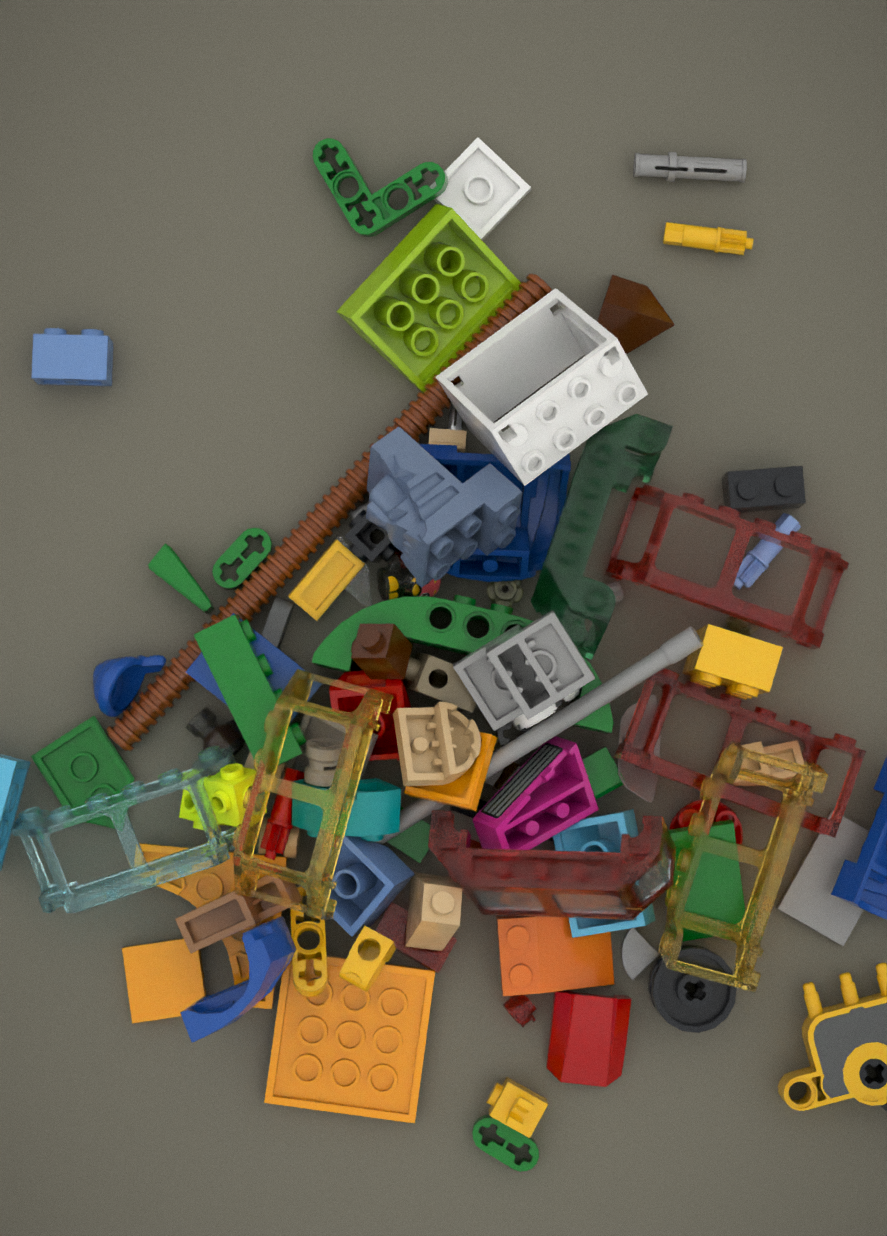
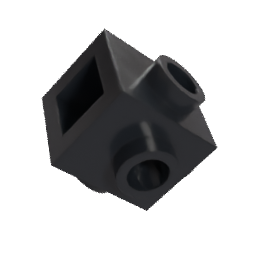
(363, 545)

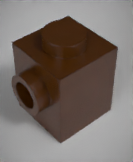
(381, 651)

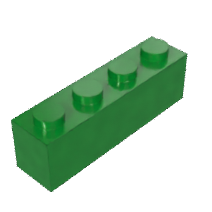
(245, 683)

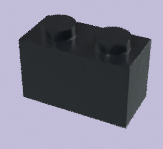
(764, 489)

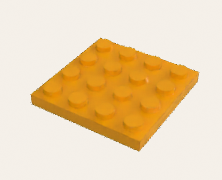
(350, 1045)

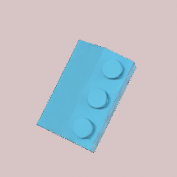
(601, 834)

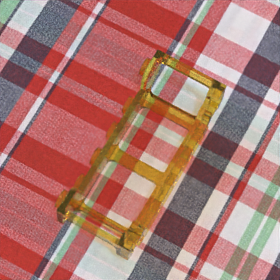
(335, 801)
(769, 861)

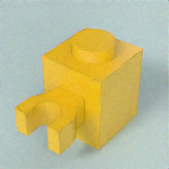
(516, 1106)

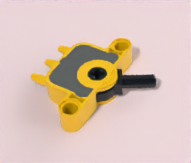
(840, 1046)

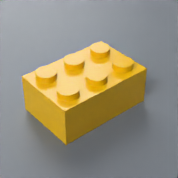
(734, 662)

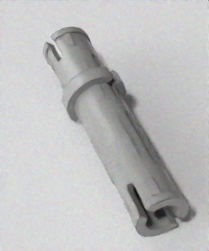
(653, 166)

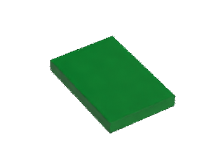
(717, 883)

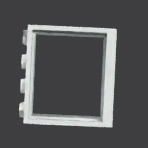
(524, 359)

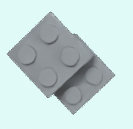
(524, 671)

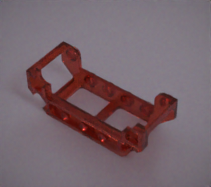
(721, 597)
(740, 717)

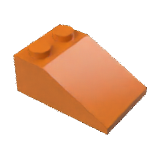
(544, 958)

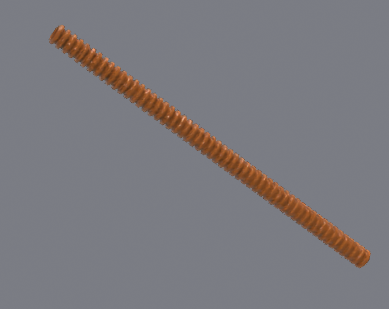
(310, 532)

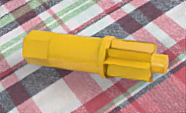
(707, 238)

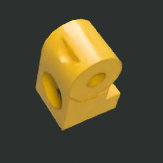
(367, 958)

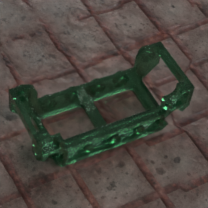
(600, 468)

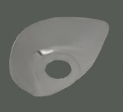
(636, 779)

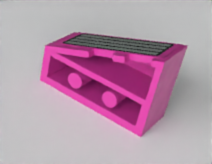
(538, 799)

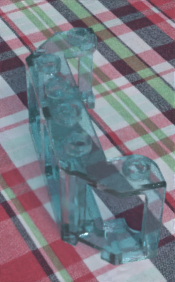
(141, 873)

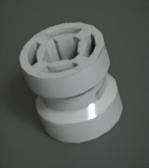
(323, 759)

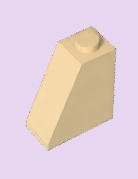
(432, 911)

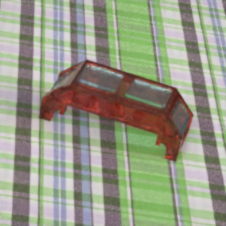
(558, 881)

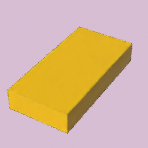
(326, 580)

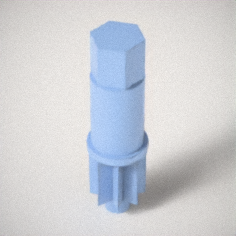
(763, 553)

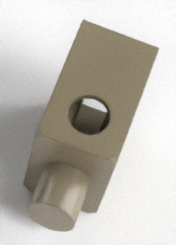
(445, 684)

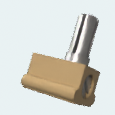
(452, 435)

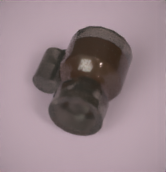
(214, 734)

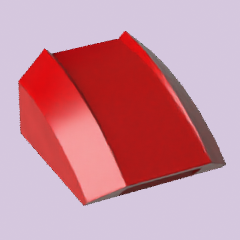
(348, 701)
(588, 1037)

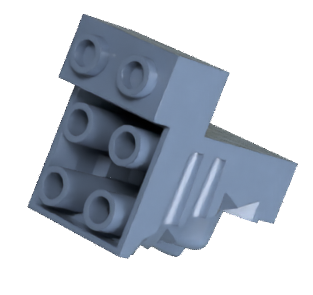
(432, 512)

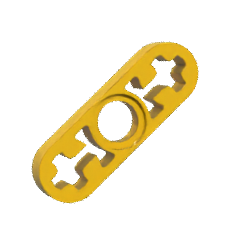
(299, 967)

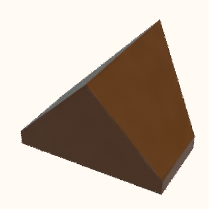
(632, 313)

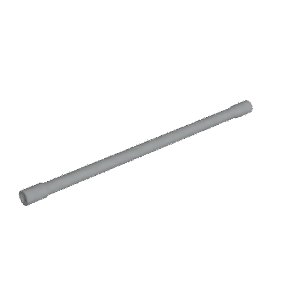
(669, 653)

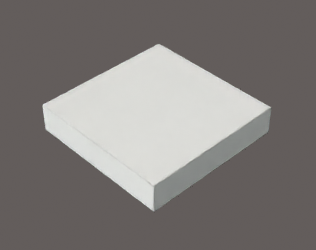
(482, 188)

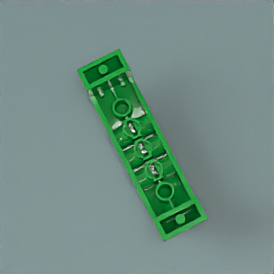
(413, 620)

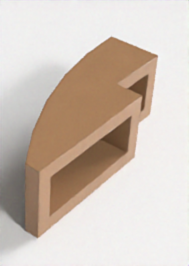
(233, 913)

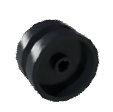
(697, 1010)

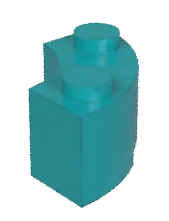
(372, 814)

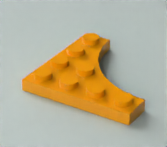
(210, 885)

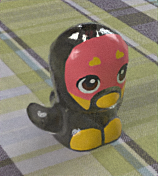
(399, 582)

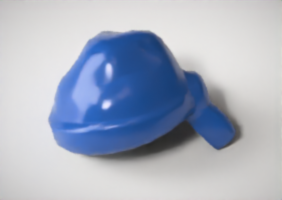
(120, 679)

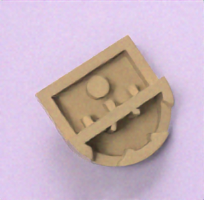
(435, 744)

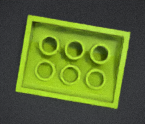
(429, 296)

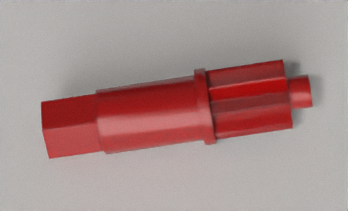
(280, 820)

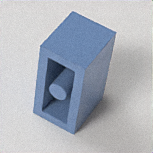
(72, 358)

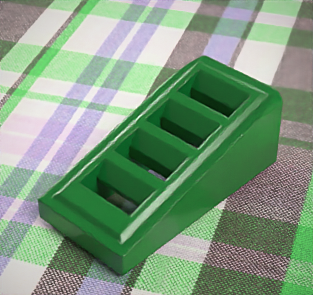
(172, 570)

